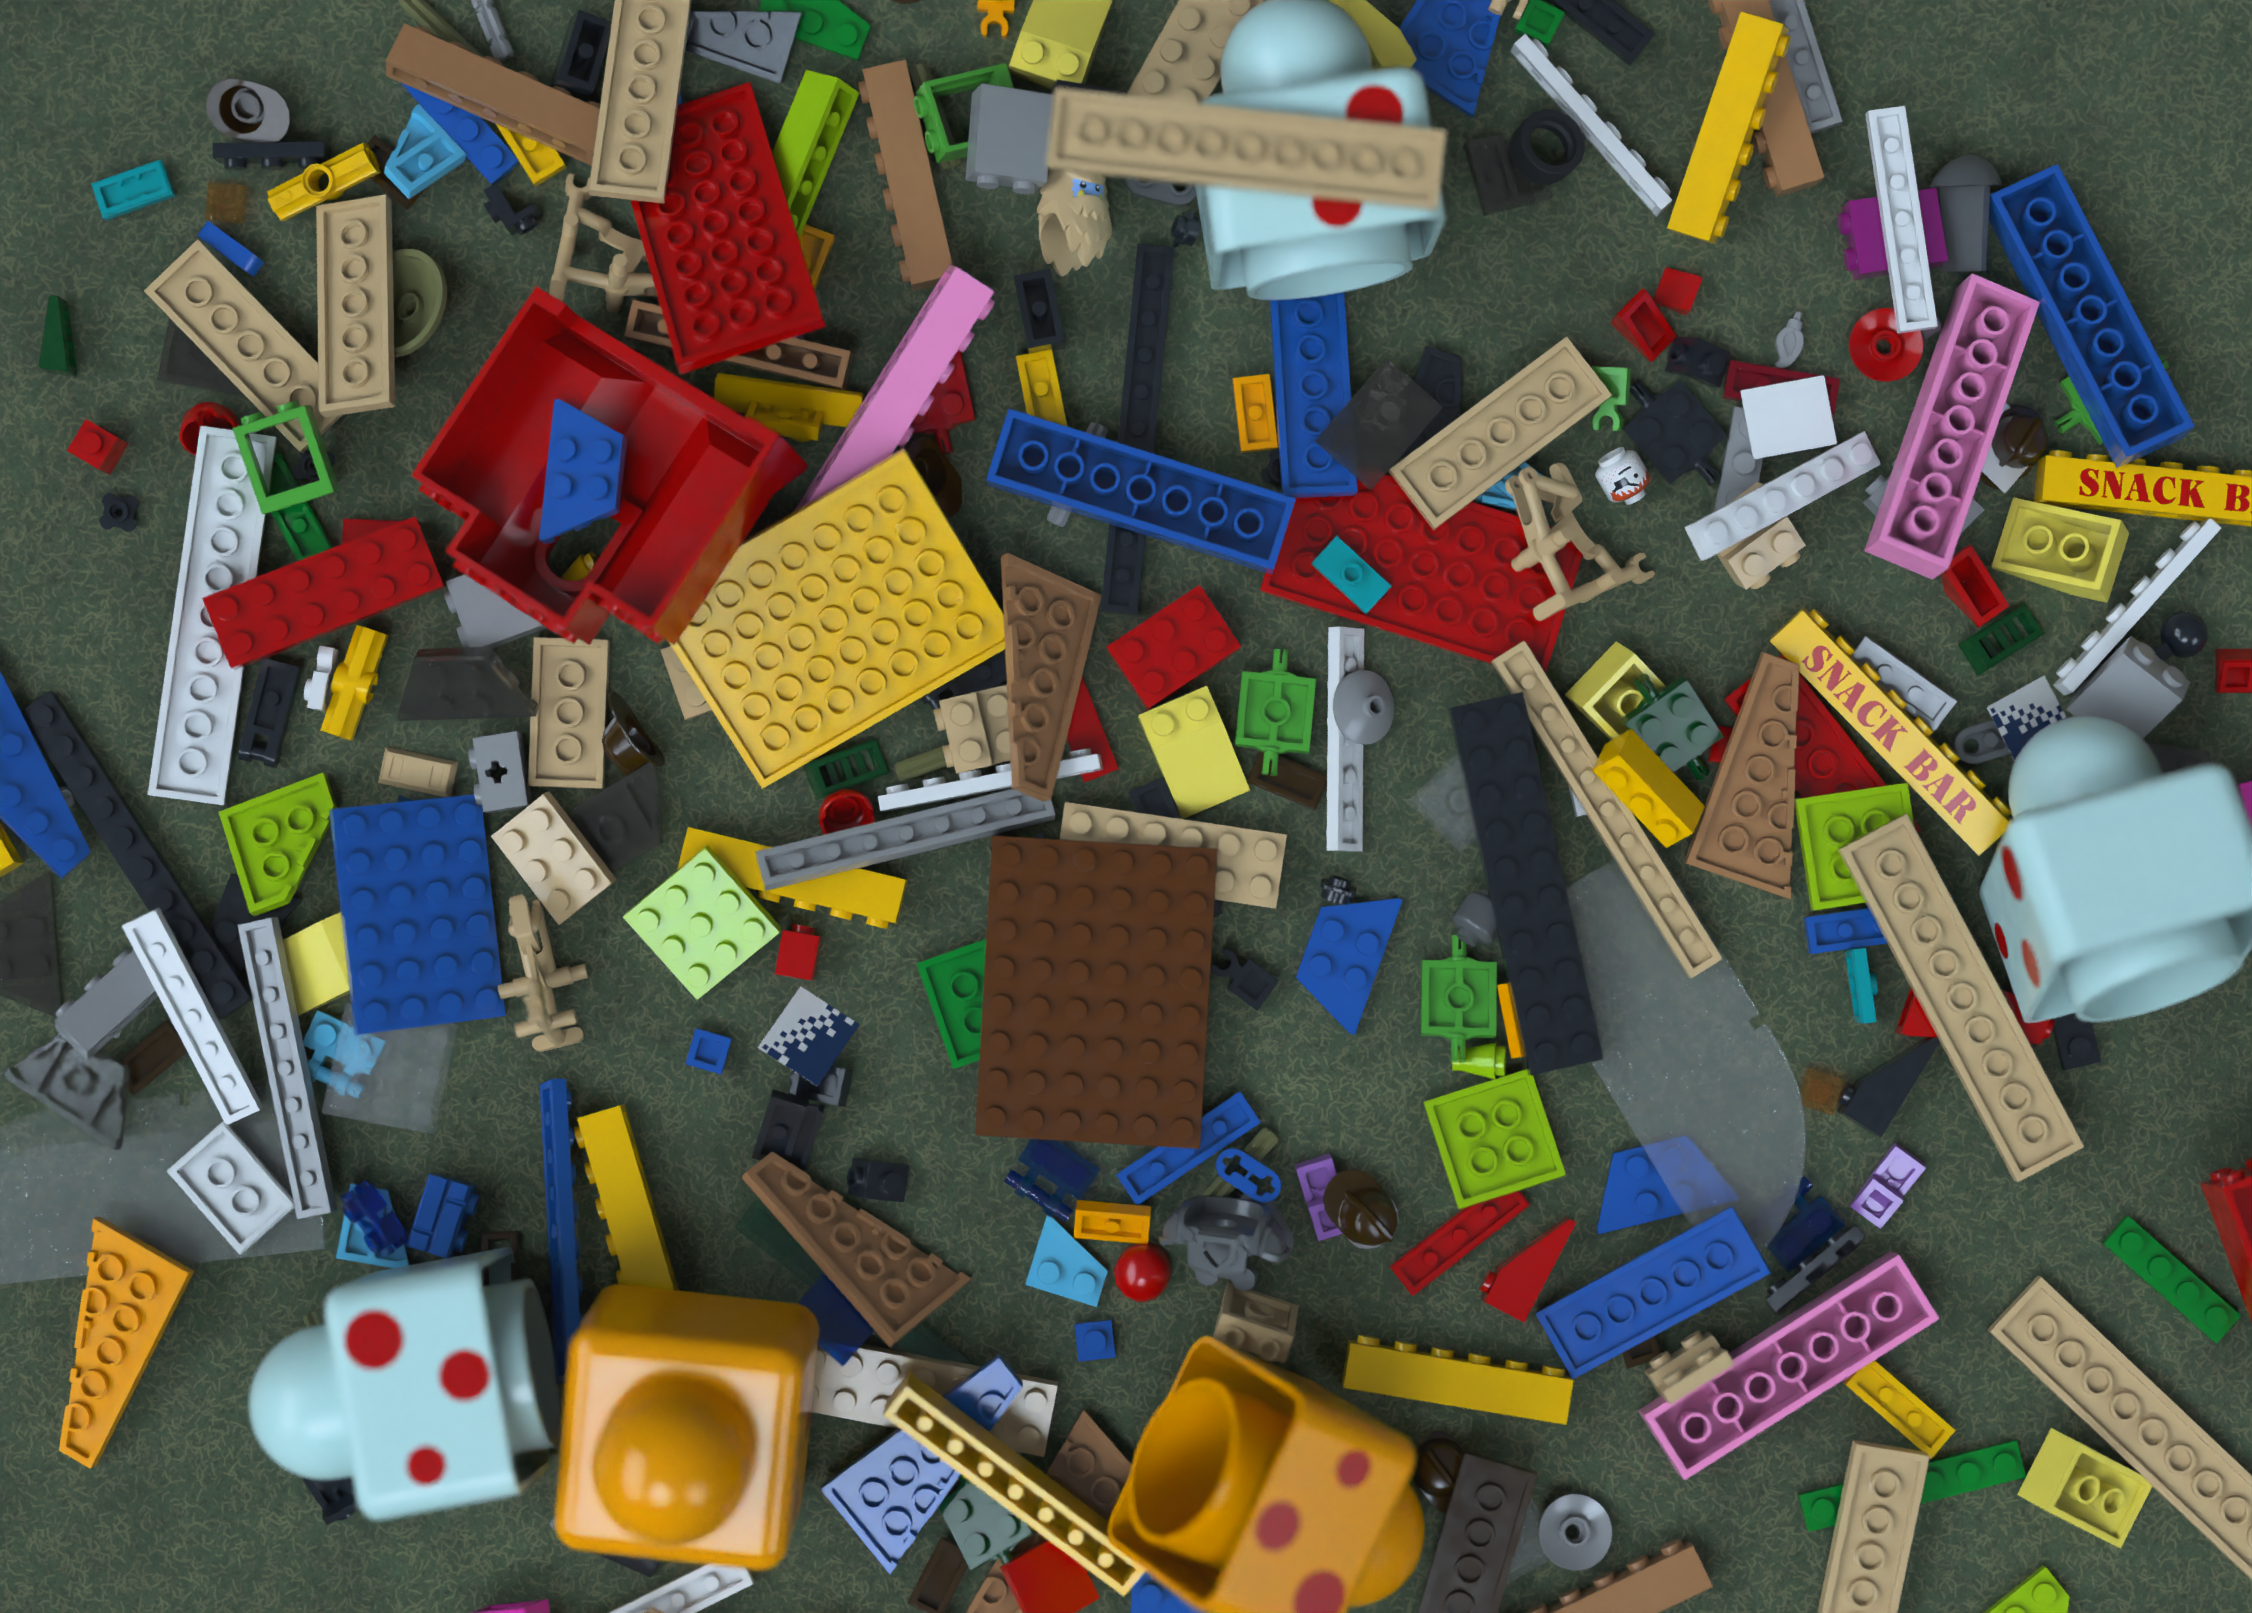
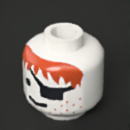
(1623, 476)

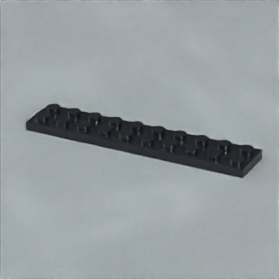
(1525, 883)

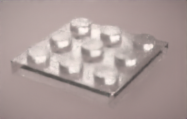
(390, 1075)

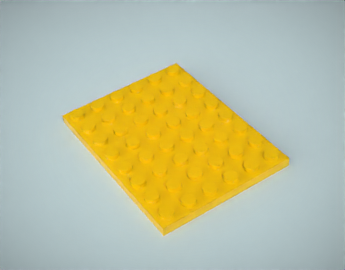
(838, 620)

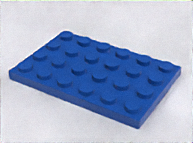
(417, 913)

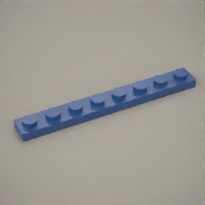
(561, 1216)

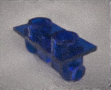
(379, 1232)

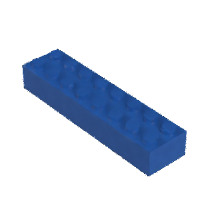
(2088, 316)
(1140, 491)

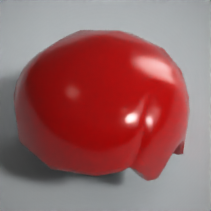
(204, 414)
(844, 811)
(1143, 1272)

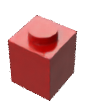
(97, 446)
(798, 953)

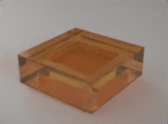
(226, 203)
(1820, 1091)

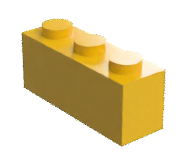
(1648, 788)

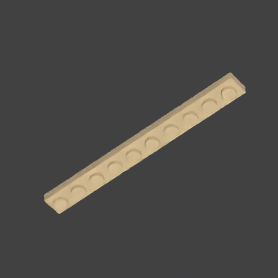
(1607, 812)

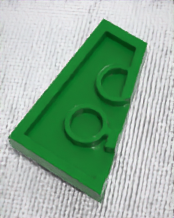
(826, 25)

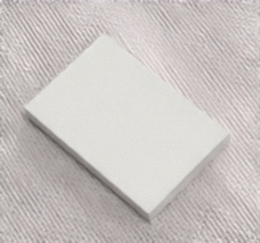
(232, 1187)

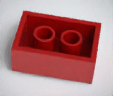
(1173, 648)

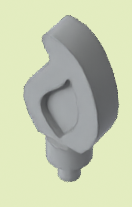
(1789, 342)

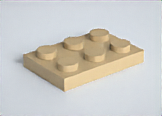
(553, 858)

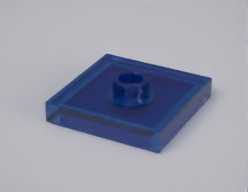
(840, 1323)

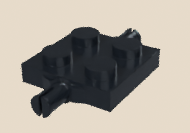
(1674, 432)

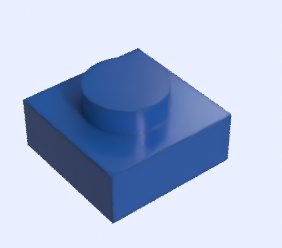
(709, 1051)
(1095, 1340)

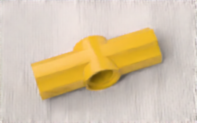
(343, 173)
(354, 682)

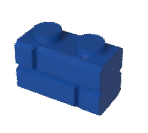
(443, 1215)

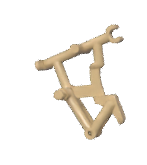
(622, 278)
(1545, 541)
(540, 979)

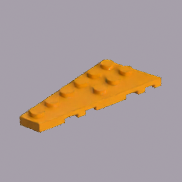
(119, 1325)

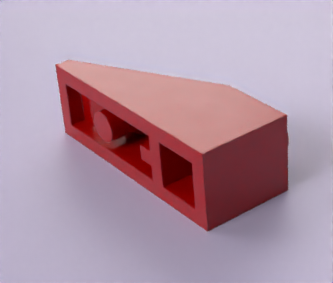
(1522, 1276)

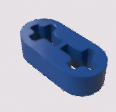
(230, 248)
(1253, 1167)

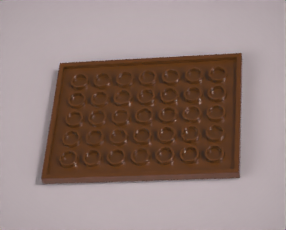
(1096, 991)

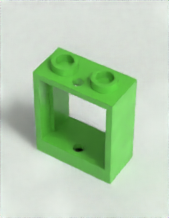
(926, 106)
(286, 413)

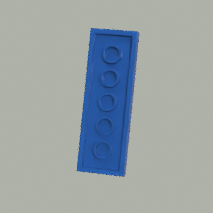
(1310, 392)
(1653, 1292)

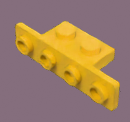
(787, 407)

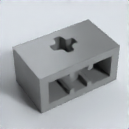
(510, 754)

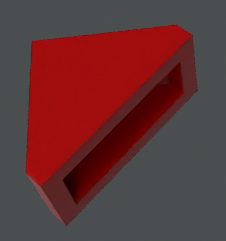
(1644, 326)
(1972, 587)

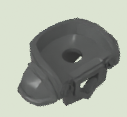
(1230, 1232)

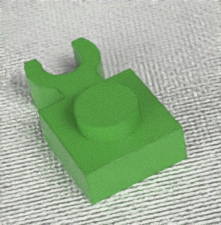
(1618, 383)

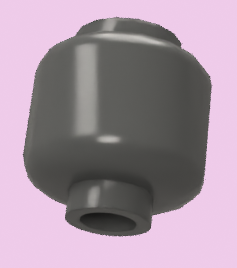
(1475, 919)

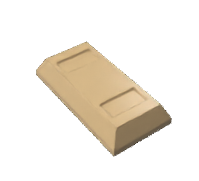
(418, 772)

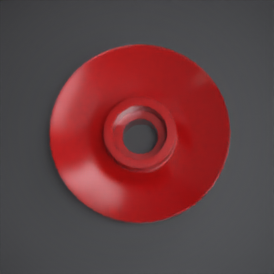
(1904, 350)

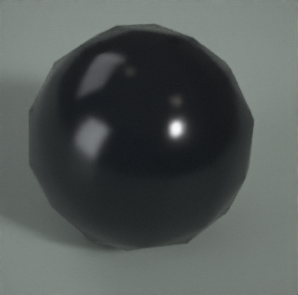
(2184, 634)

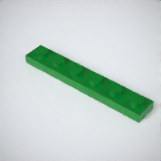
(1943, 1479)

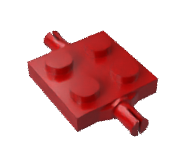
(949, 408)

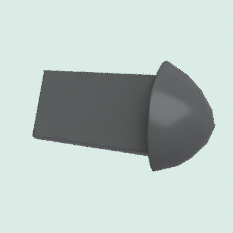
(1965, 210)

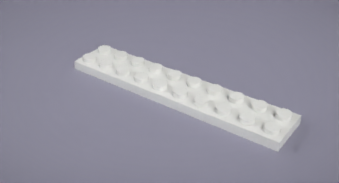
(199, 685)

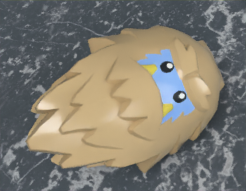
(1073, 219)

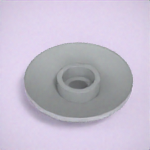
(1353, 710)
(1592, 1537)

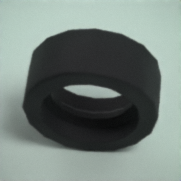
(1565, 129)

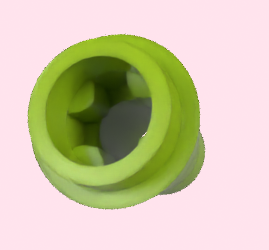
(1483, 1060)

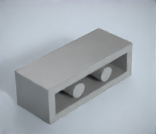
(106, 1006)

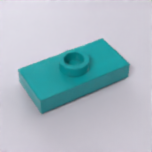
(133, 189)
(1351, 575)
(1862, 985)

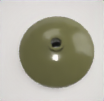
(417, 299)

